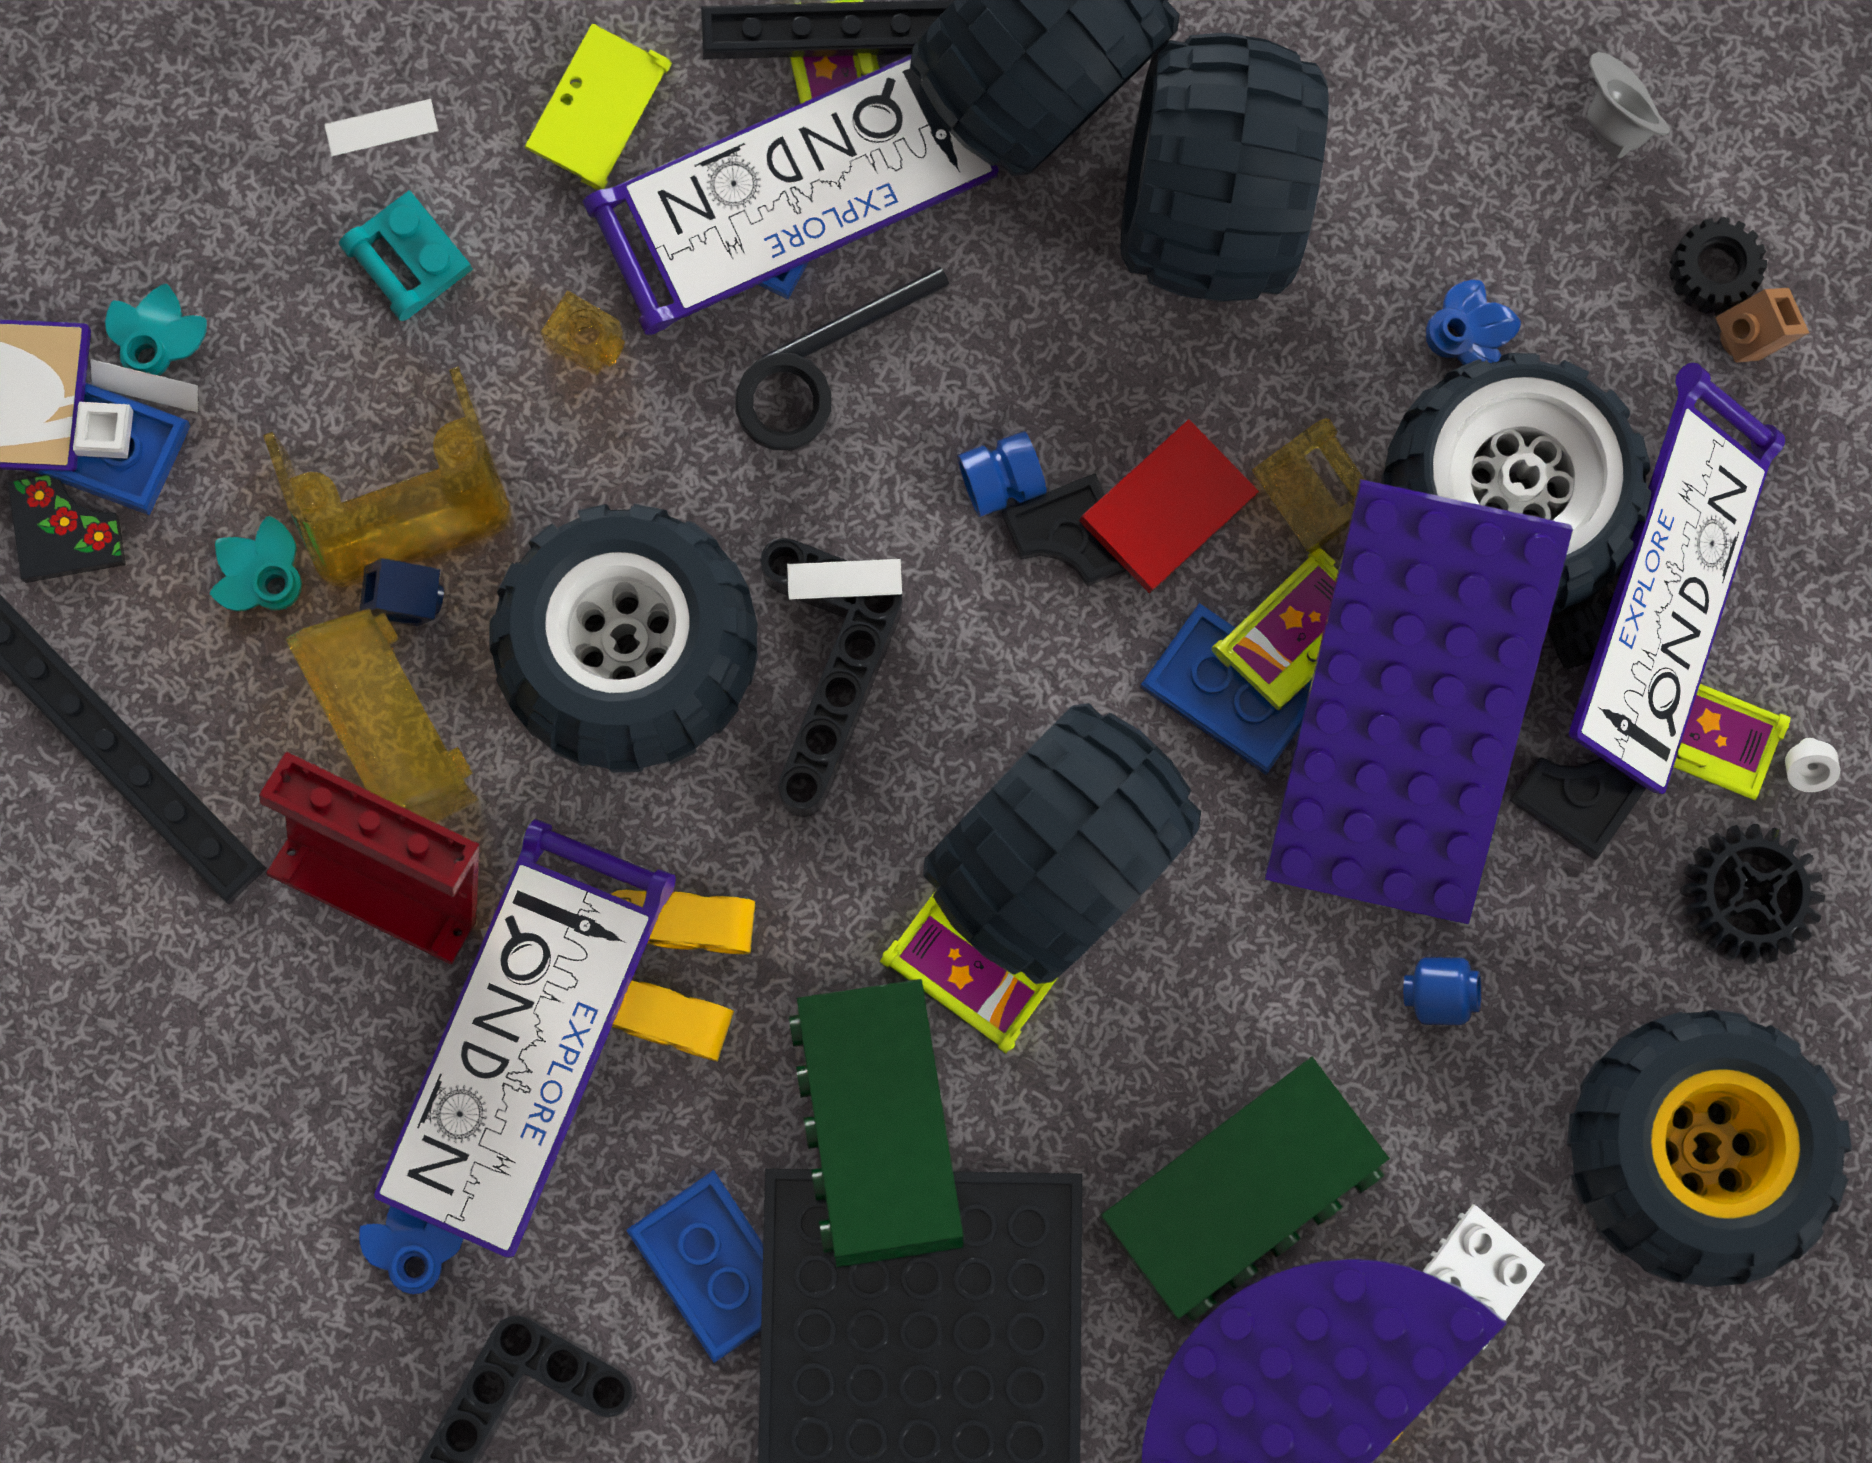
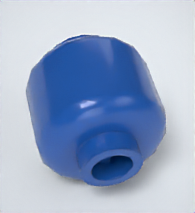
(1443, 991)

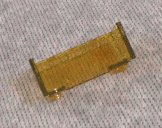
(406, 519)
(380, 715)

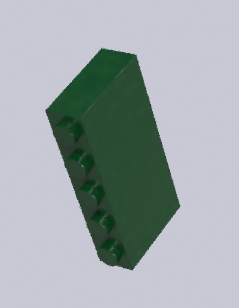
(876, 1123)
(1245, 1190)

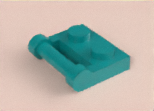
(418, 244)

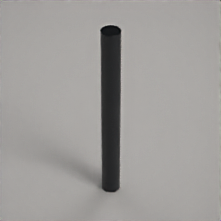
(865, 314)

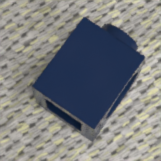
(402, 591)

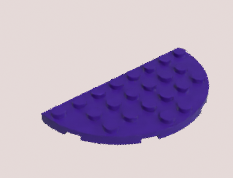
(1315, 1365)

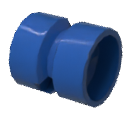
(1002, 474)

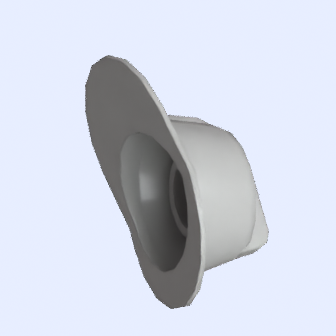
(1621, 108)

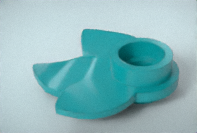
(154, 325)
(252, 566)

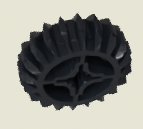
(1789, 870)

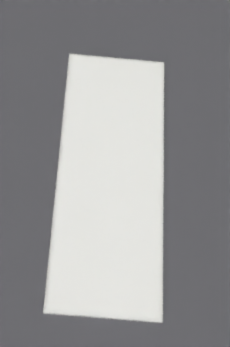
(381, 127)
(144, 385)
(844, 579)

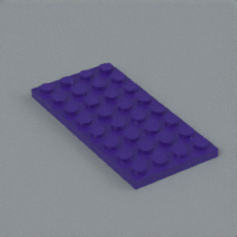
(1417, 700)

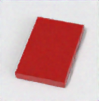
(1168, 506)

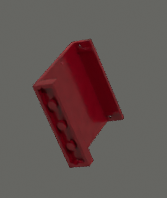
(373, 858)

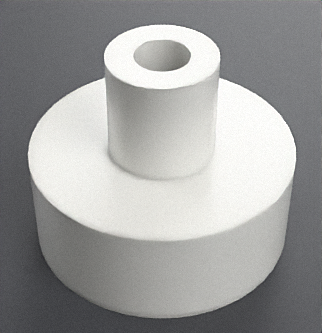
(1812, 765)

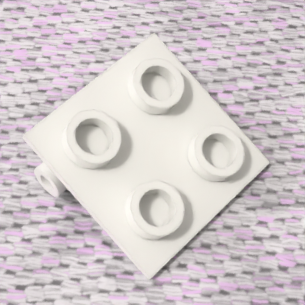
(1485, 1262)

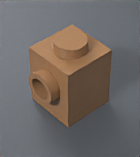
(1761, 325)

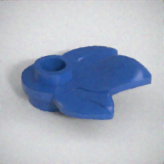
(1478, 324)
(403, 1239)

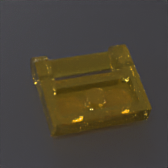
(1301, 491)

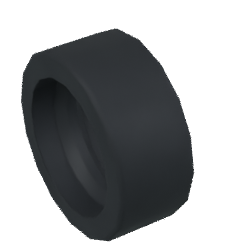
(783, 363)

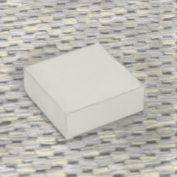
(103, 430)

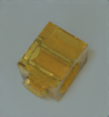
(571, 317)

